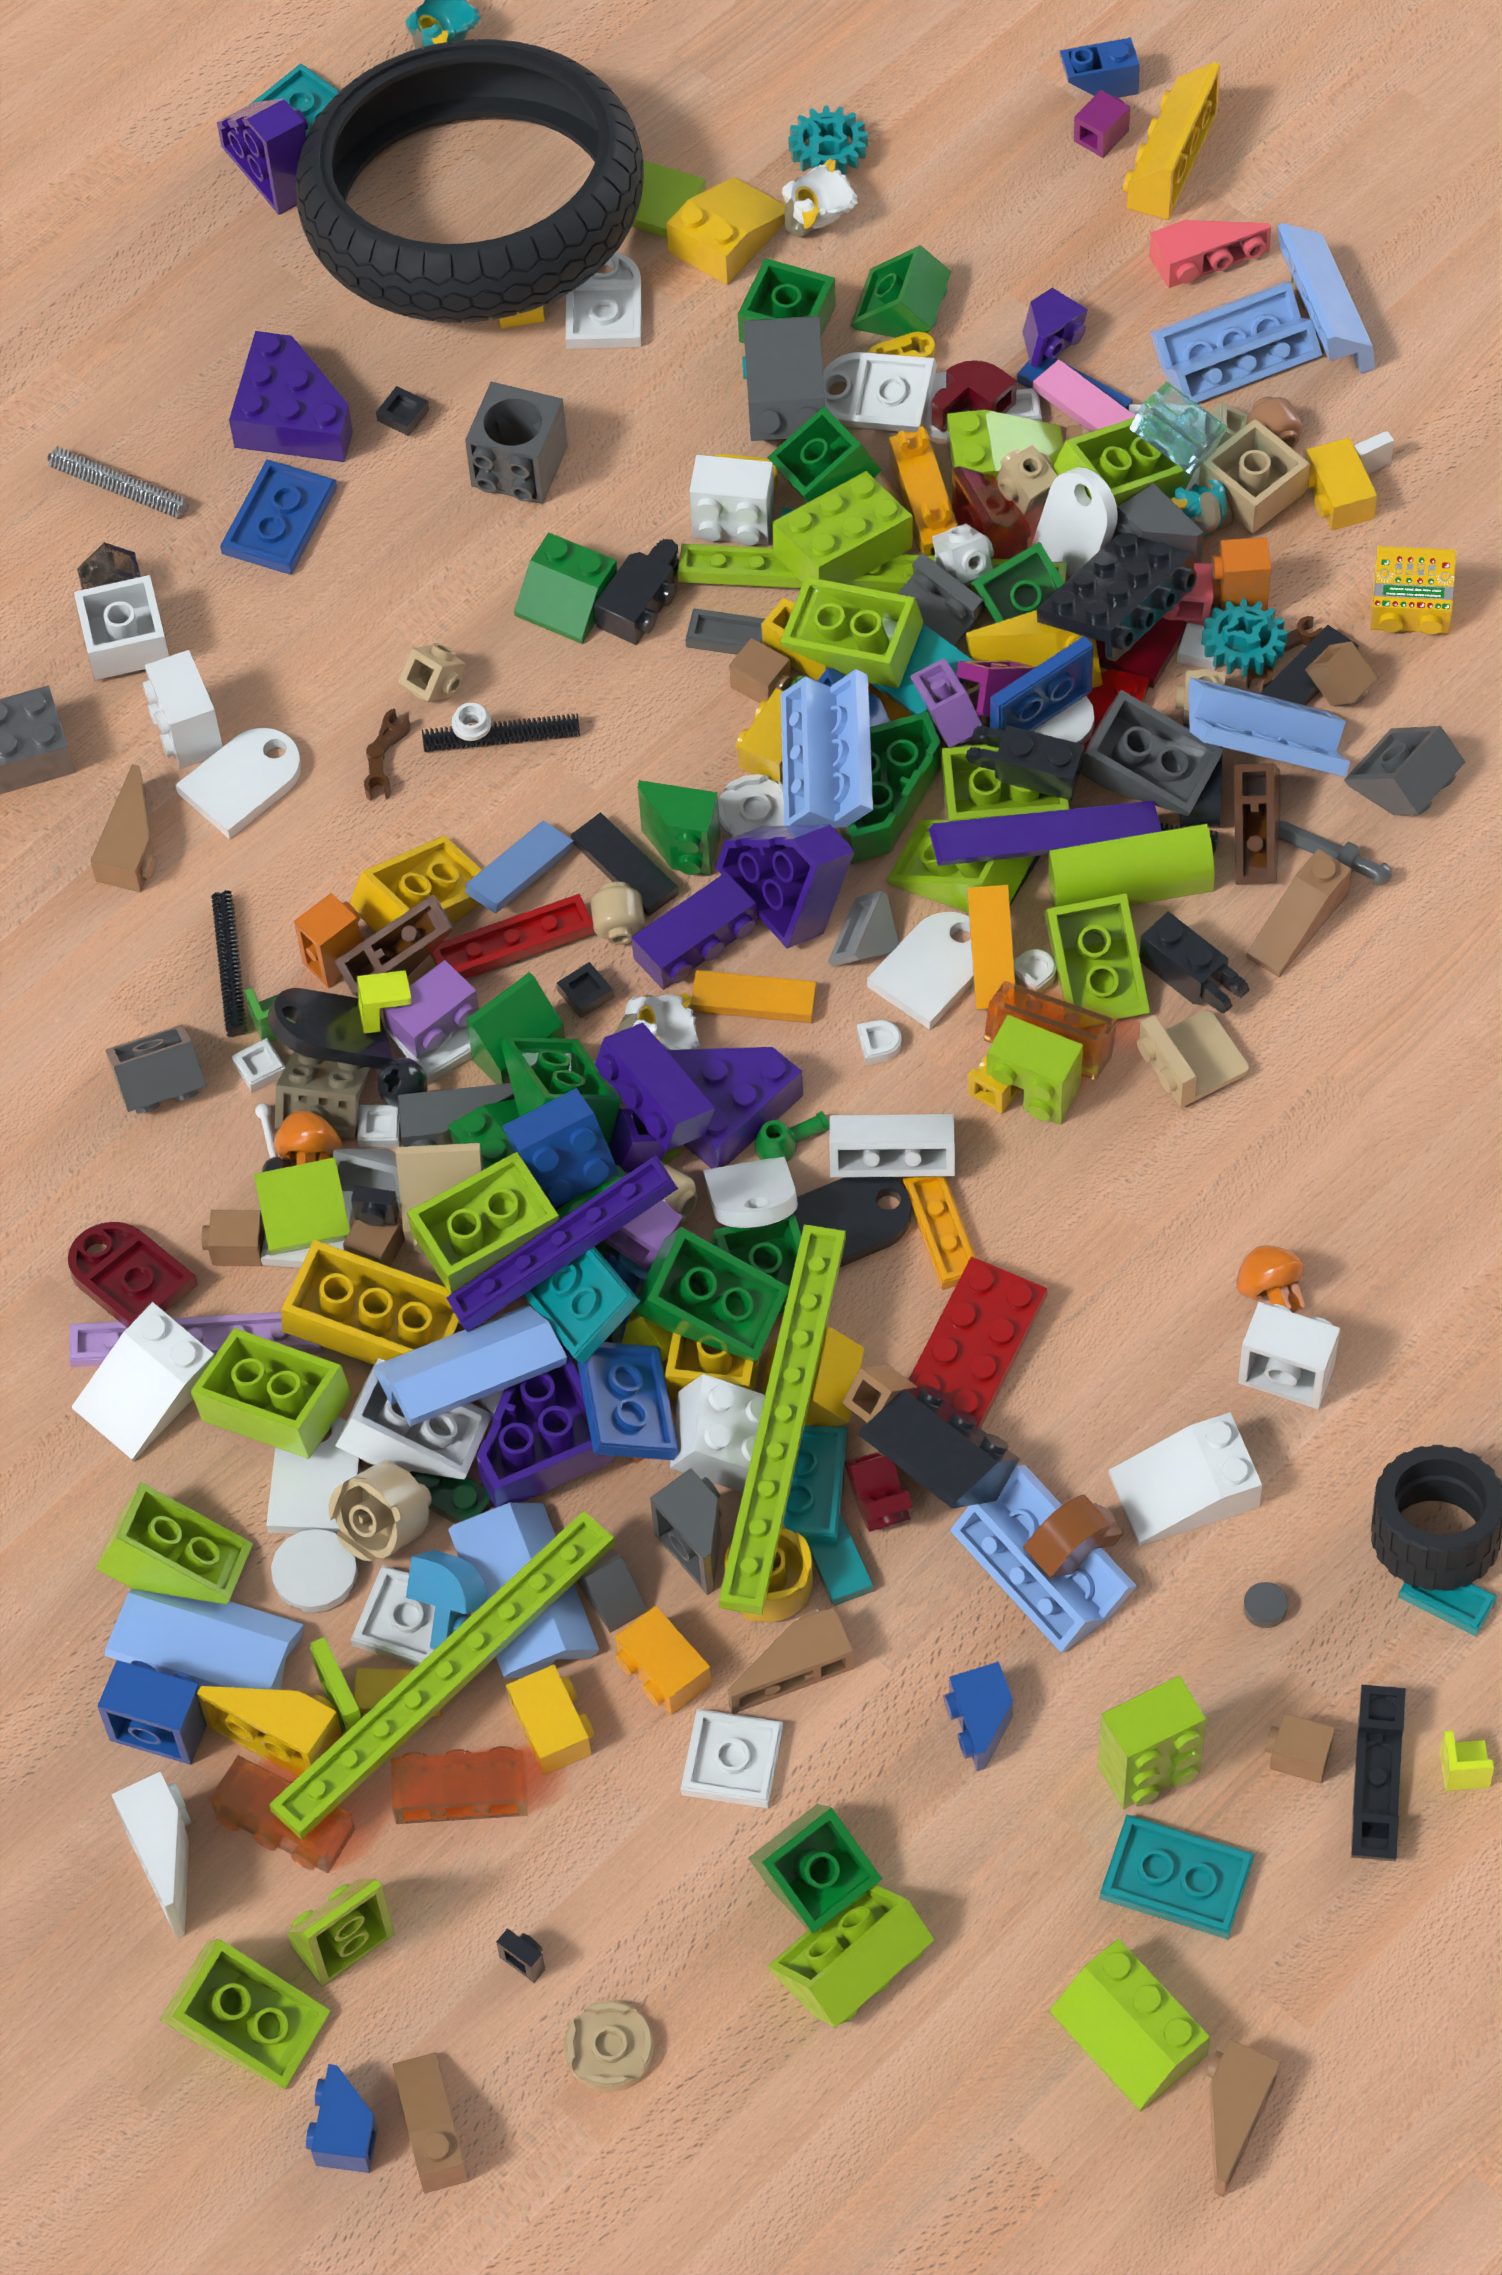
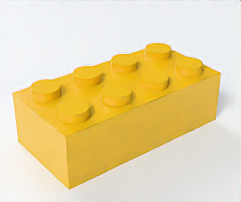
(364, 1306)

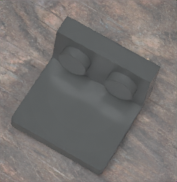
(942, 600)

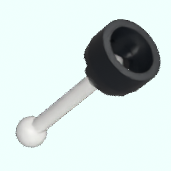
(263, 1112)

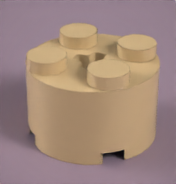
(380, 1511)

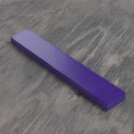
(1039, 832)
(561, 1243)

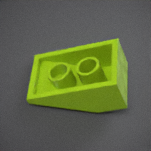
(985, 437)
(854, 629)
(948, 884)
(1098, 956)
(481, 1221)
(172, 1550)
(342, 1929)
(245, 2013)

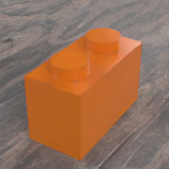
(1242, 572)
(327, 934)

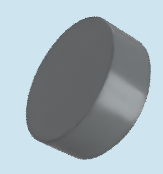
(1265, 1605)

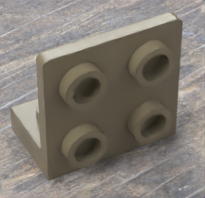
(324, 1089)

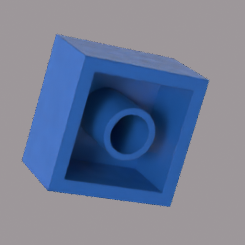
(562, 1147)
(153, 1711)

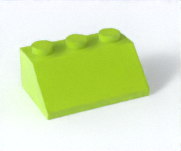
(977, 794)
(852, 1955)
(1130, 2025)

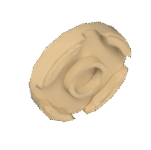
(609, 2046)

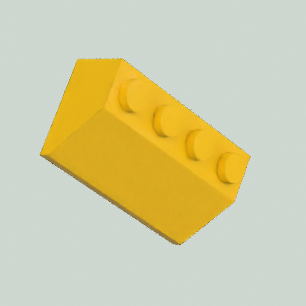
(1173, 142)

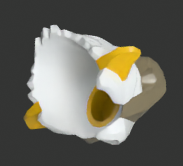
(817, 199)
(665, 1017)

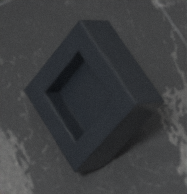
(402, 411)
(585, 990)
(375, 1206)
(522, 1954)

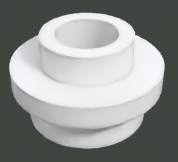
(468, 714)

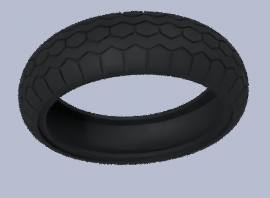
(489, 275)

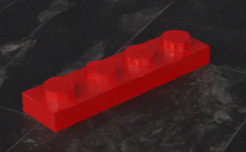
(516, 937)

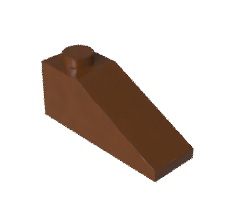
(1256, 823)
(398, 945)

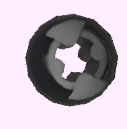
(399, 1078)

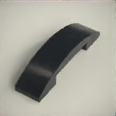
(1377, 1773)

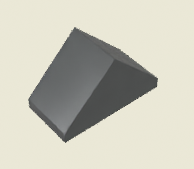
(612, 1591)

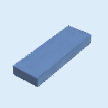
(519, 866)

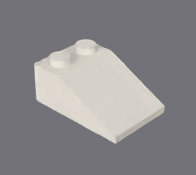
(143, 1382)
(434, 1447)
(1187, 1481)
(155, 1825)

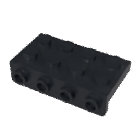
(1121, 592)

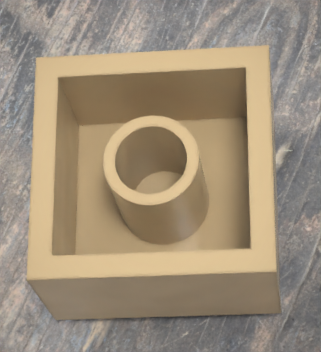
(1258, 474)

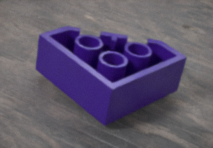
(266, 147)
(288, 404)
(789, 875)
(745, 1089)
(538, 1438)

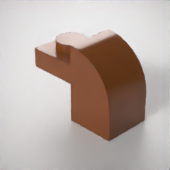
(1071, 1535)

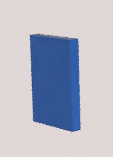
(278, 517)
(1045, 689)
(628, 1402)

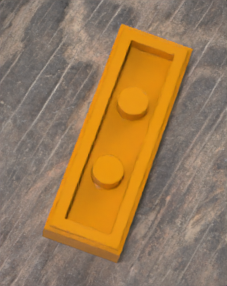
(990, 941)
(753, 996)
(940, 1227)

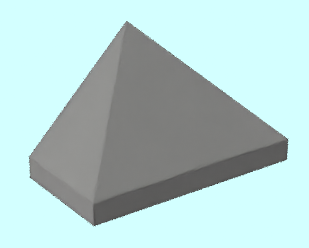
(867, 930)
(367, 1168)

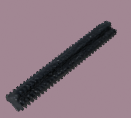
(505, 732)
(229, 963)

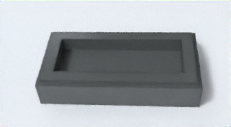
(722, 631)

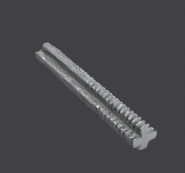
(117, 482)

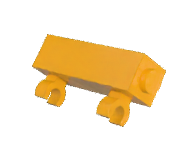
(921, 487)

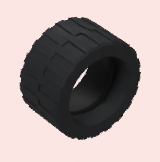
(1429, 1558)

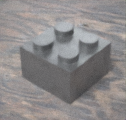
(31, 741)

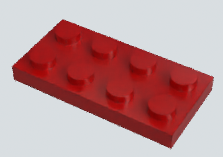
(979, 1337)

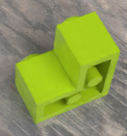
(1040, 1064)

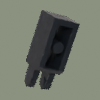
(638, 592)
(1029, 759)
(1189, 963)

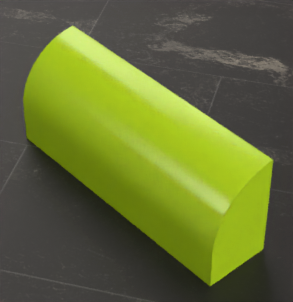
(1142, 866)

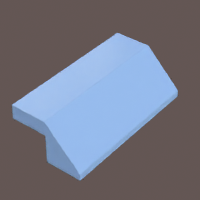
(1325, 295)
(1236, 343)
(1266, 726)
(826, 751)
(470, 1364)
(498, 1547)
(1060, 1606)
(204, 1640)

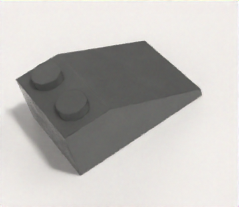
(783, 374)
(1148, 756)

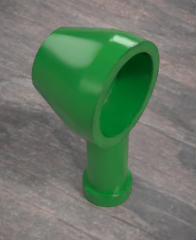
(786, 1143)

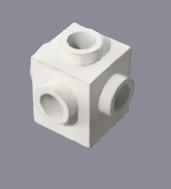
(963, 553)

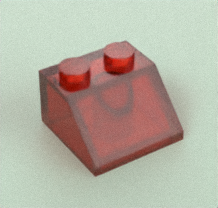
(985, 509)

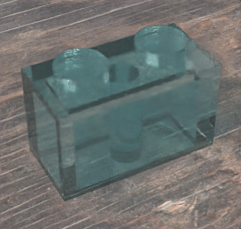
(1178, 427)

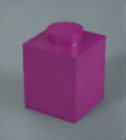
(1101, 123)

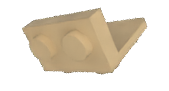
(1191, 1056)

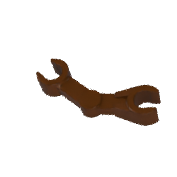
(1294, 639)
(388, 735)

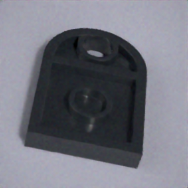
(327, 1028)
(853, 1208)

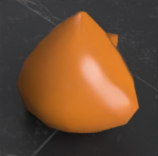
(306, 1138)
(1274, 1274)

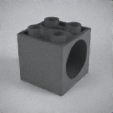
(516, 442)

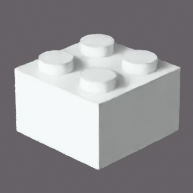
(732, 500)
(121, 626)
(181, 709)
(1288, 1354)
(716, 1430)

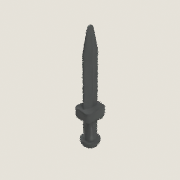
(1348, 855)

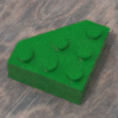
(902, 769)

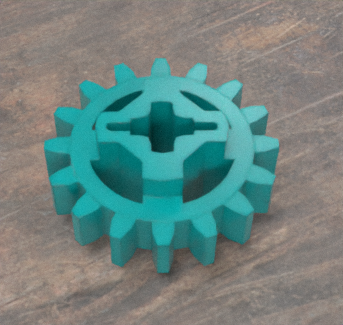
(828, 139)
(1244, 637)

